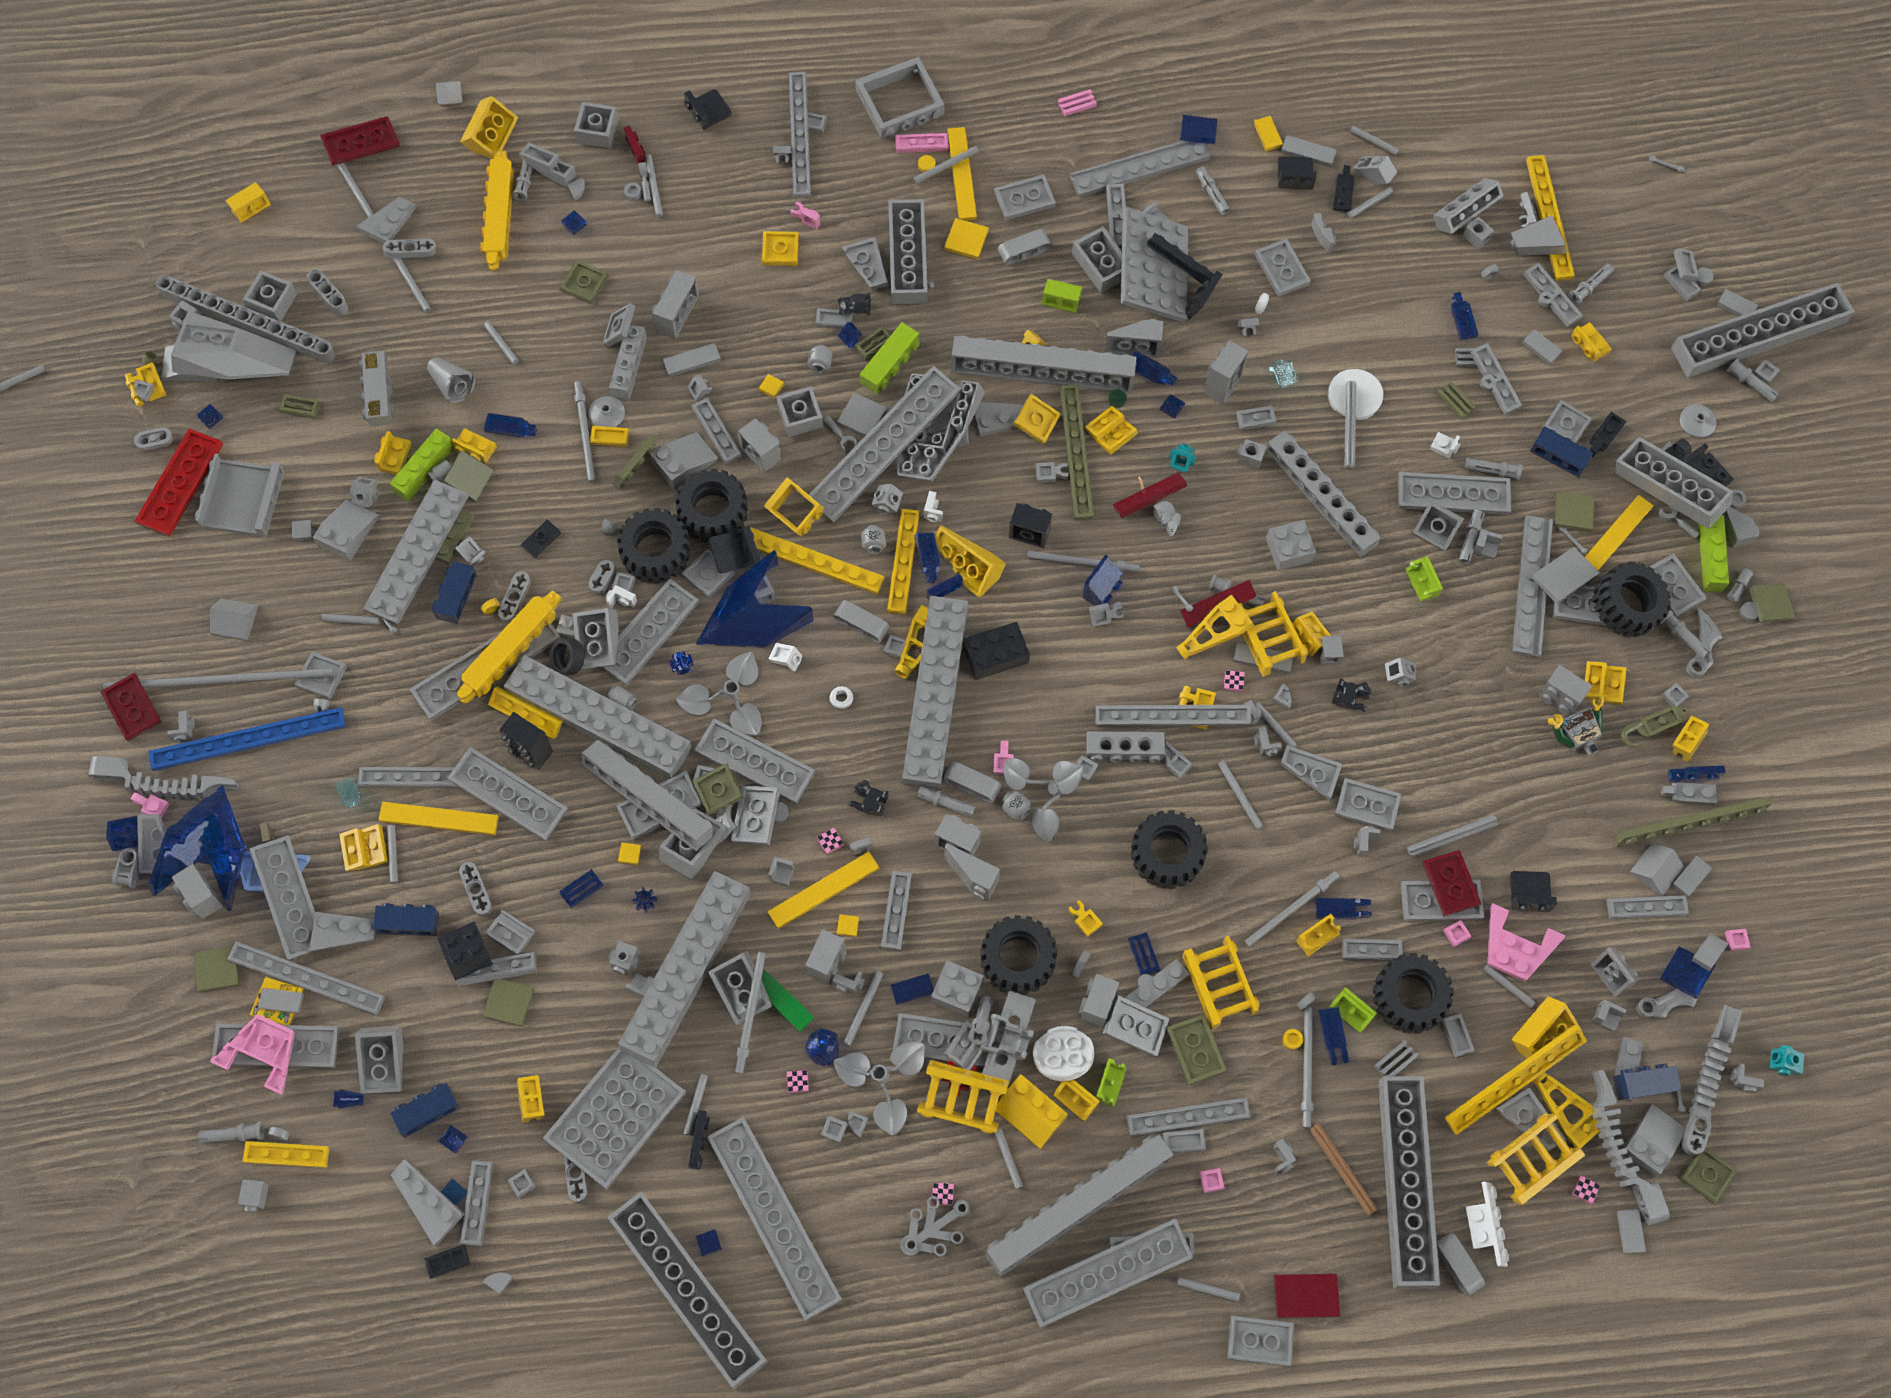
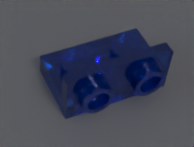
(122, 833)

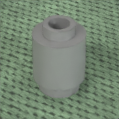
(440, 471)
(623, 697)

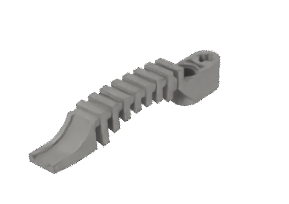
(117, 770)
(1709, 1075)
(1647, 1194)

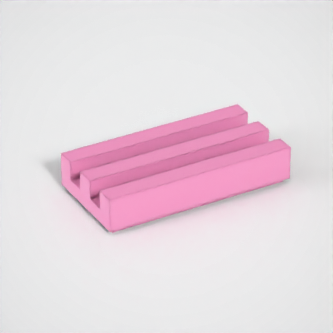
(1075, 100)

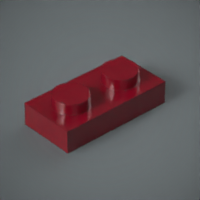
(632, 140)

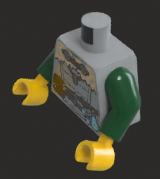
(1580, 728)

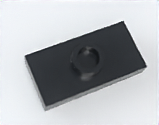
(540, 538)
(447, 1261)

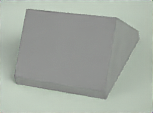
(1438, 525)
(232, 619)
(1657, 868)

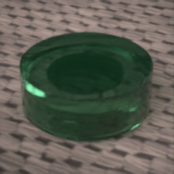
(1117, 398)

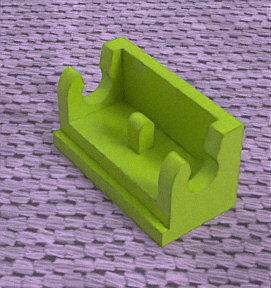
(1061, 295)
(1424, 579)
(1353, 1010)
(1111, 1083)

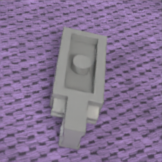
(1691, 793)

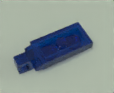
(1463, 318)
(1153, 370)
(509, 425)
(928, 555)
(1695, 773)

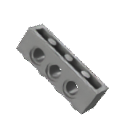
(1468, 205)
(628, 363)
(1133, 740)

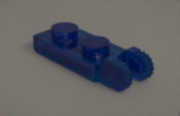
(1341, 908)
(1333, 1033)

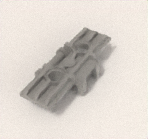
(1014, 1038)

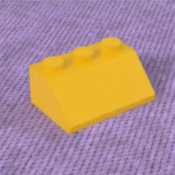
(489, 128)
(1543, 1026)
(1030, 1111)

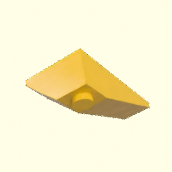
(975, 564)

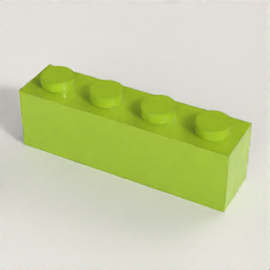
(889, 358)
(416, 470)
(1714, 556)

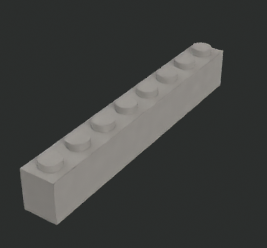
(647, 795)

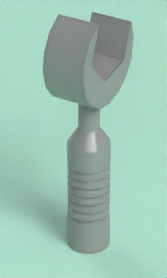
(645, 185)
(838, 432)
(1683, 524)

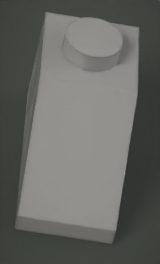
(1740, 528)

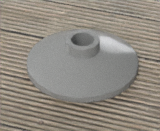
(610, 418)
(1694, 426)

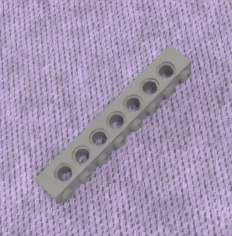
(1323, 502)

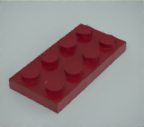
(359, 140)

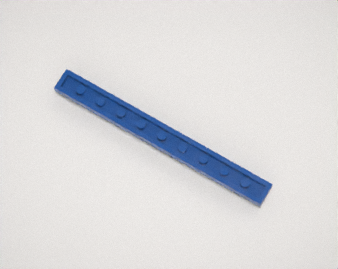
(247, 739)

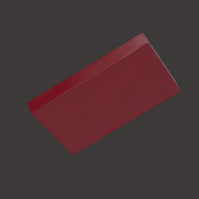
(131, 706)
(1451, 883)
(1306, 1296)

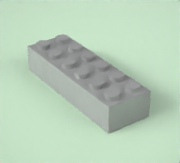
(907, 251)
(1674, 482)

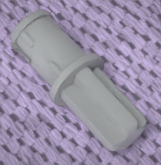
(1740, 584)

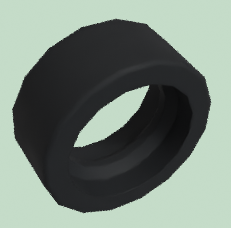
(576, 656)

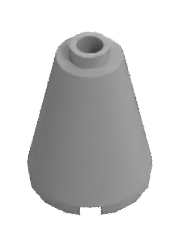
(451, 379)

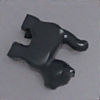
(855, 304)
(1348, 697)
(871, 800)

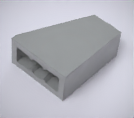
(1538, 239)

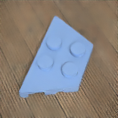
(250, 875)

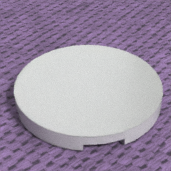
(1368, 393)
(1063, 1053)

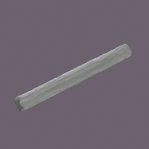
(1350, 424)
(1452, 836)

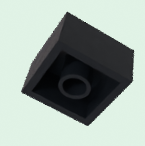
(1030, 525)
(464, 950)

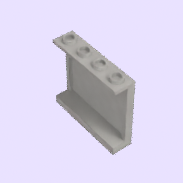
(239, 497)

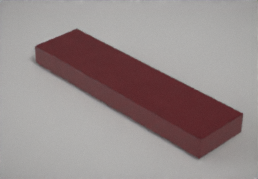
(1150, 495)
(1241, 592)

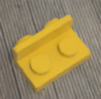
(1591, 342)
(474, 445)
(392, 453)
(1310, 632)

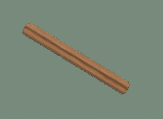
(1343, 1169)

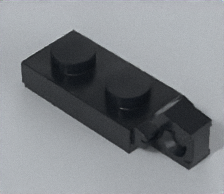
(1344, 190)
(1606, 433)
(698, 1144)

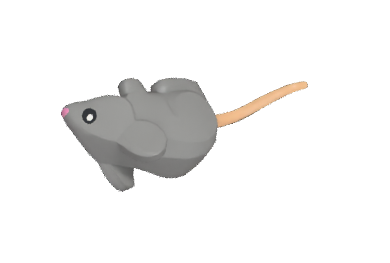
(1166, 514)

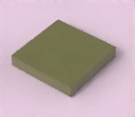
(584, 282)
(468, 475)
(1574, 511)
(1772, 603)
(718, 789)
(214, 970)
(508, 1002)
(1708, 1175)

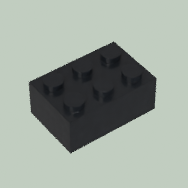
(996, 650)
(526, 741)

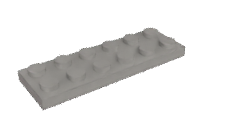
(1454, 492)
(650, 630)
(754, 760)
(507, 794)
(286, 894)
(937, 1037)
(311, 1046)

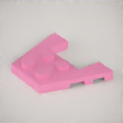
(1513, 953)
(265, 1042)

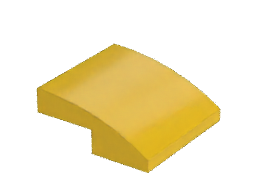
(1111, 430)
(1606, 682)
(363, 848)

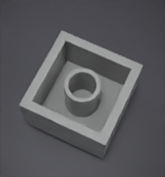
(596, 125)
(270, 296)
(799, 411)
(760, 445)
(1290, 545)
(1564, 691)
(958, 835)
(196, 892)
(825, 957)
(957, 988)
(1099, 1001)

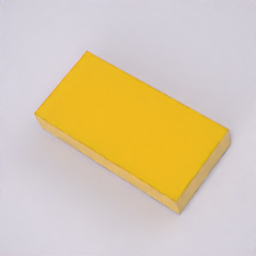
(1268, 133)
(609, 436)

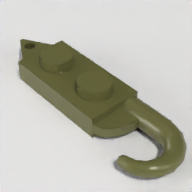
(1655, 724)

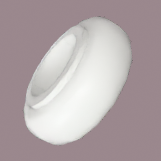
(1262, 303)
(841, 690)

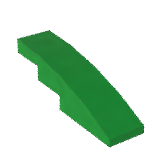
(785, 1003)

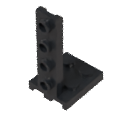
(1189, 266)

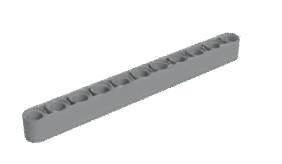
(251, 324)

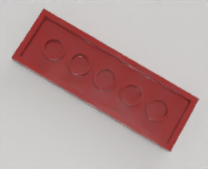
(178, 482)

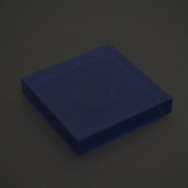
(1198, 129)
(1685, 973)

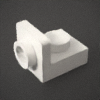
(1445, 445)
(930, 510)
(623, 596)
(786, 655)

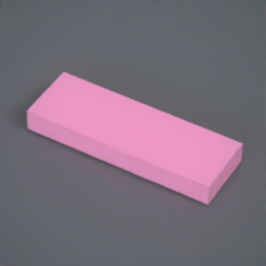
(921, 142)

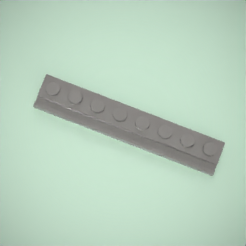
(1138, 166)
(1530, 596)

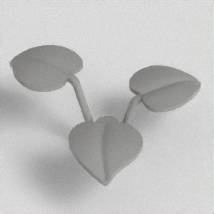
(741, 669)
(1066, 776)
(855, 1066)

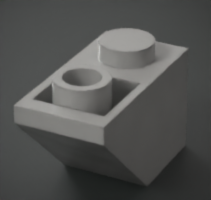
(1376, 169)

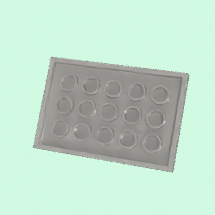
(1148, 278)
(614, 1117)

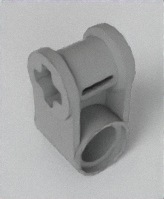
(126, 872)

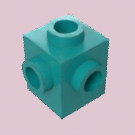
(1182, 463)
(1786, 1061)

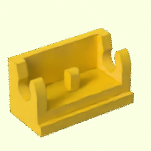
(248, 202)
(1690, 738)
(1318, 935)
(530, 1098)
(1076, 1099)

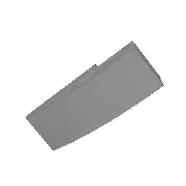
(548, 164)

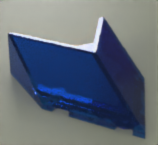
(744, 622)
(203, 836)

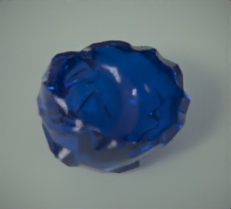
(822, 1047)

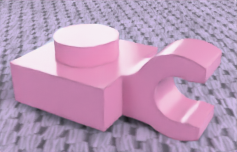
(808, 216)
(999, 759)
(152, 805)

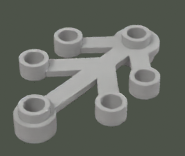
(932, 1229)

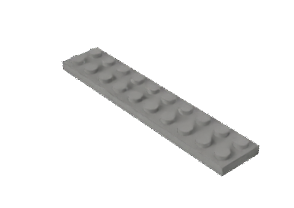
(884, 443)
(774, 1219)

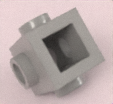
(364, 491)
(887, 498)
(1400, 672)
(624, 958)

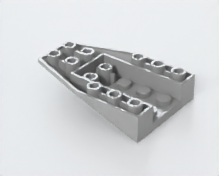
(227, 352)
(938, 440)

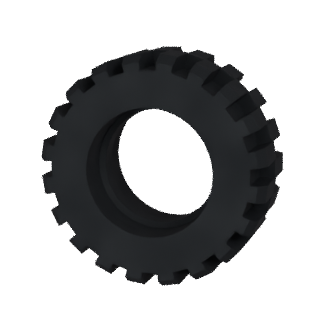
(708, 484)
(647, 524)
(1648, 588)
(1176, 826)
(1025, 930)
(1430, 975)

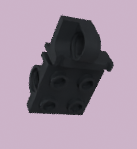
(1700, 461)

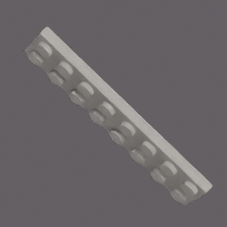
(416, 552)
(440, 690)
(1107, 1272)

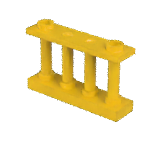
(1258, 646)
(1207, 997)
(977, 1082)
(1553, 1169)

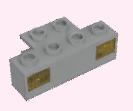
(376, 389)

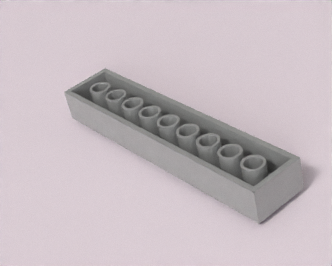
(1762, 330)
(1042, 364)
(935, 692)
(599, 717)
(684, 969)
(1408, 1183)
(1079, 1205)
(687, 1290)

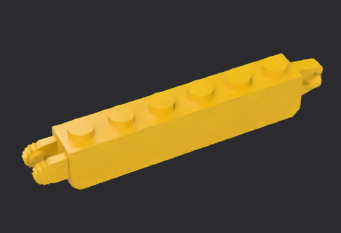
(498, 210)
(508, 646)

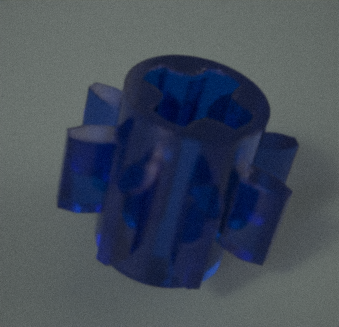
(681, 663)
(644, 905)

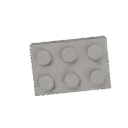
(1099, 259)
(675, 304)
(1225, 372)

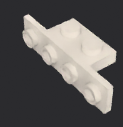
(1485, 1225)

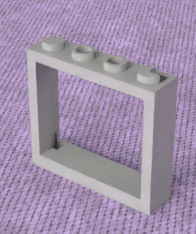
(893, 75)

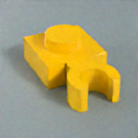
(1086, 921)

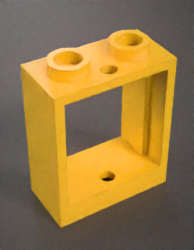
(782, 494)

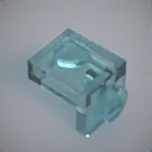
(1284, 372)
(348, 791)

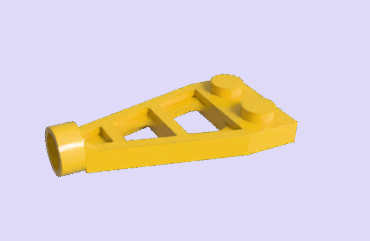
(1234, 615)
(908, 664)
(1576, 1133)

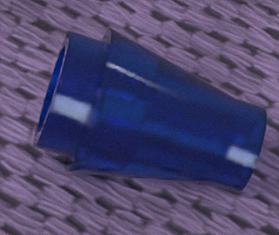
(346, 1099)

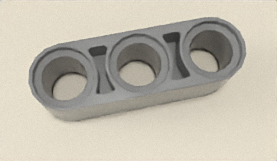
(1024, 247)
(324, 286)
(861, 621)
(972, 782)
(1459, 1264)

